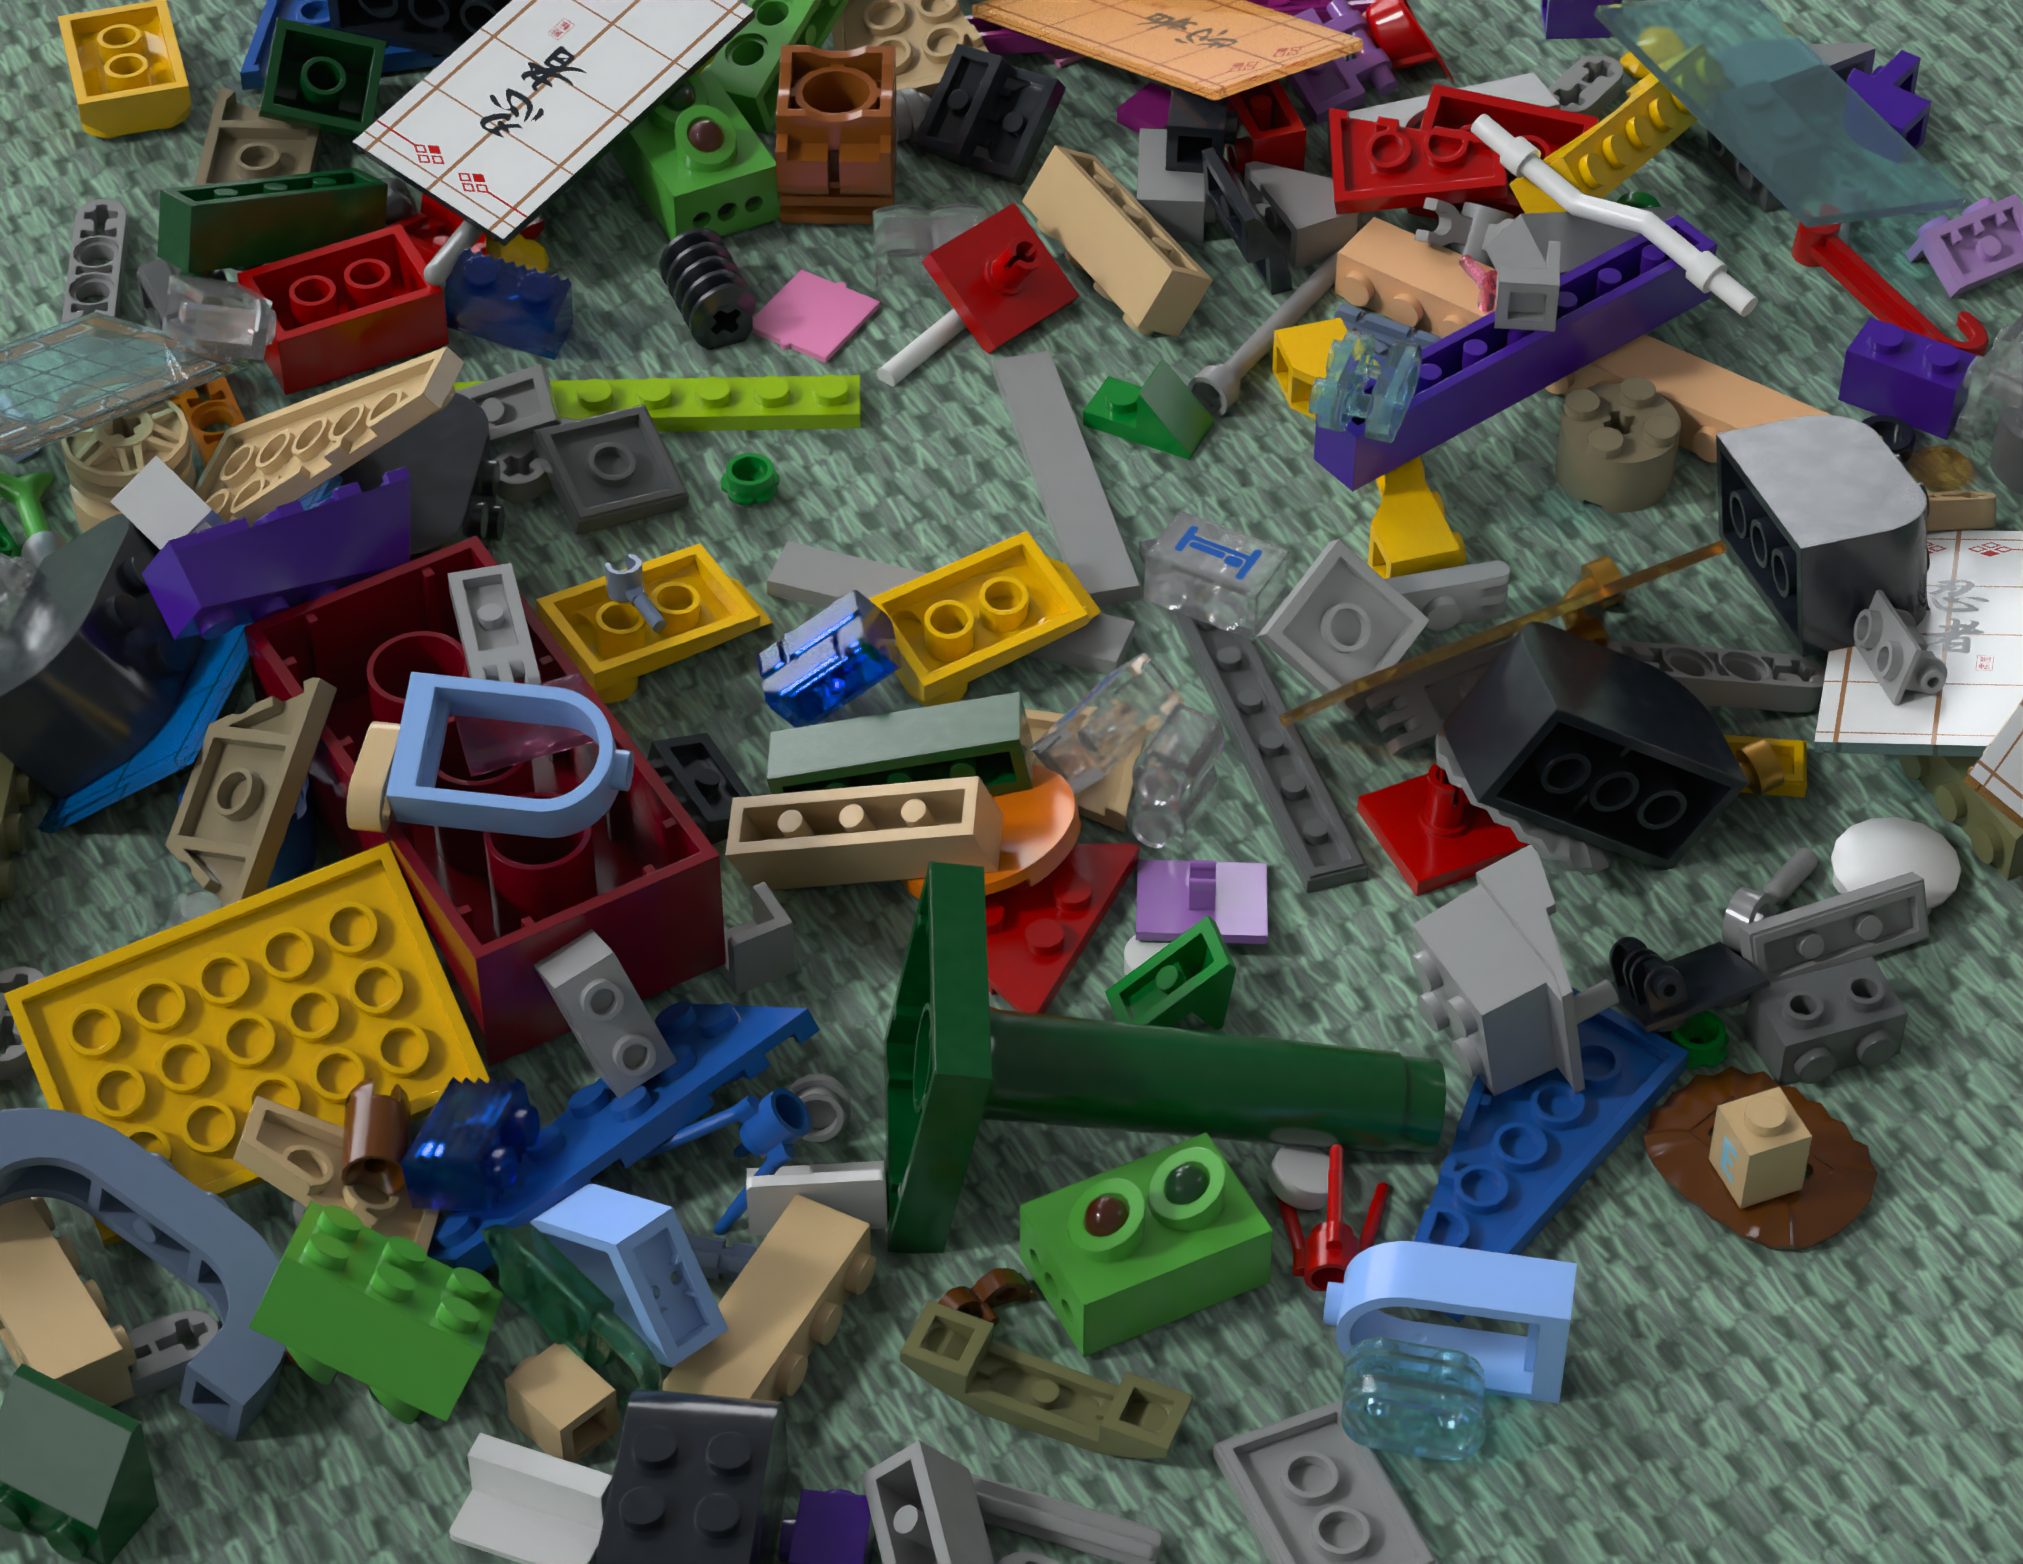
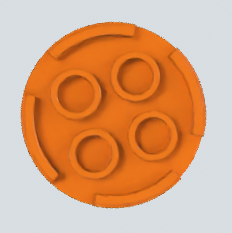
(1036, 833)

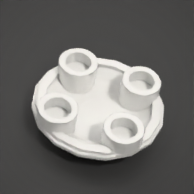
(1893, 847)

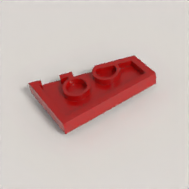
(1400, 166)

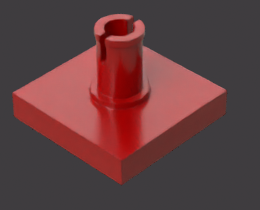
(1000, 278)
(1435, 831)

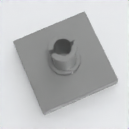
(1342, 623)

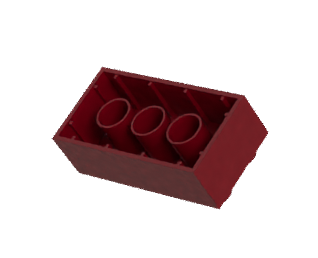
(490, 897)

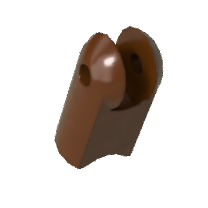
(375, 1137)

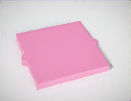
(813, 316)

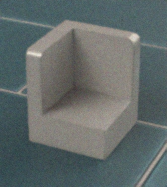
(1529, 295)
(761, 947)

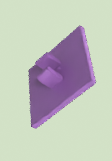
(1182, 893)

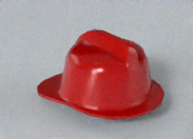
(1400, 35)

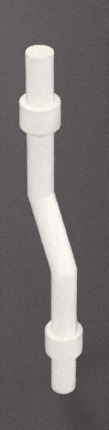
(1701, 268)

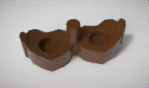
(990, 1291)

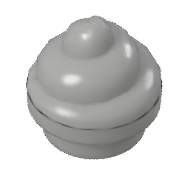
(910, 113)
(827, 1105)

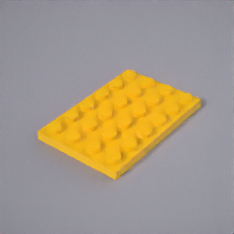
(256, 999)

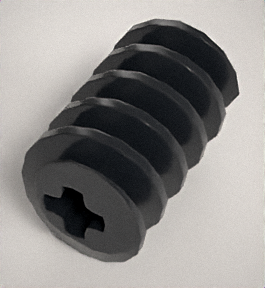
(708, 288)

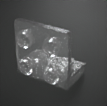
(1992, 385)

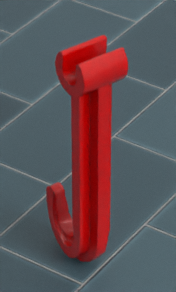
(1823, 247)

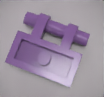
(1338, 81)

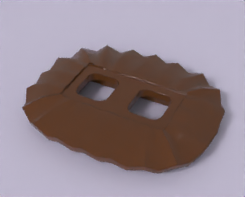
(1825, 1205)

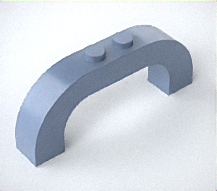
(175, 1226)

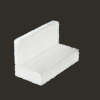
(846, 1187)
(531, 1505)

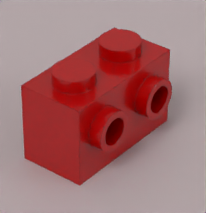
(1267, 129)

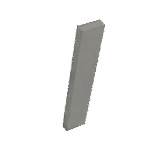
(1065, 477)
(822, 576)

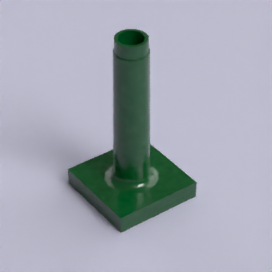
(968, 1062)

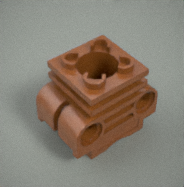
(836, 133)

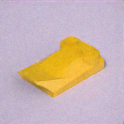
(126, 69)
(981, 616)
(615, 642)

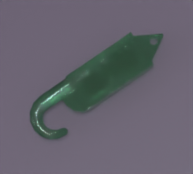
(567, 1303)

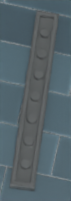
(1272, 755)

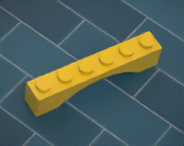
(1613, 147)
(1410, 524)

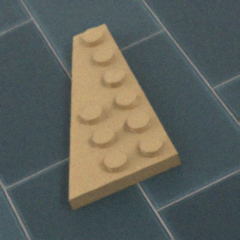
(919, 29)
(318, 438)

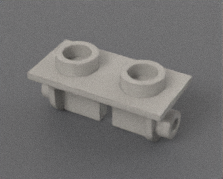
(1896, 650)

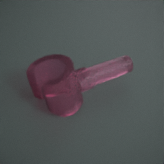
(1484, 281)

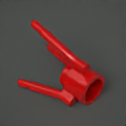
(1332, 1242)

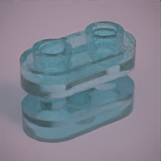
(1348, 372)
(1413, 1399)

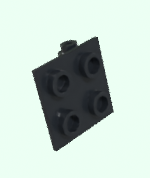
(1666, 993)

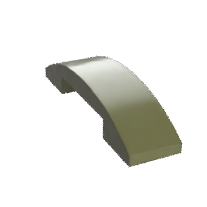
(1041, 1396)

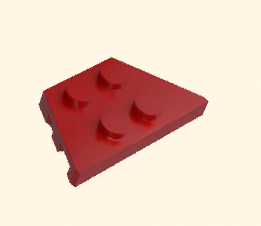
(1044, 928)

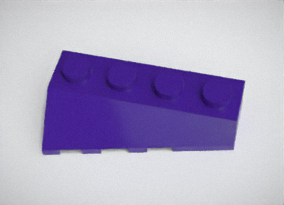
(285, 559)

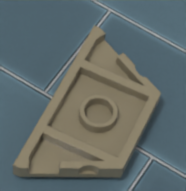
(254, 147)
(247, 791)

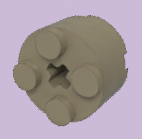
(1617, 445)

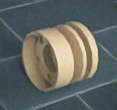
(114, 452)

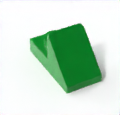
(1155, 415)
(1182, 978)

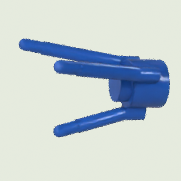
(766, 1130)

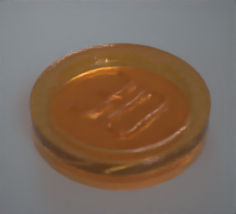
(1940, 468)

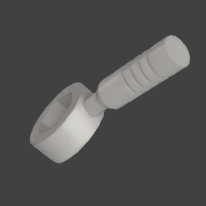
(1754, 905)

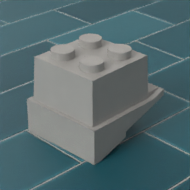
(1501, 981)

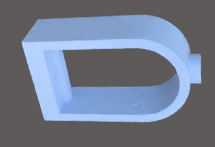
(421, 743)
(643, 1252)
(1465, 1284)

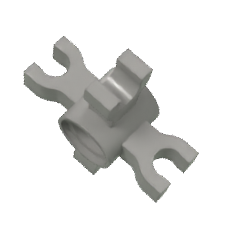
(1465, 230)

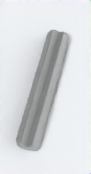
(1067, 1523)

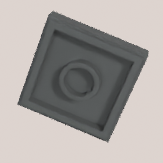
(610, 469)

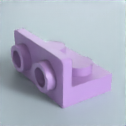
(1975, 246)

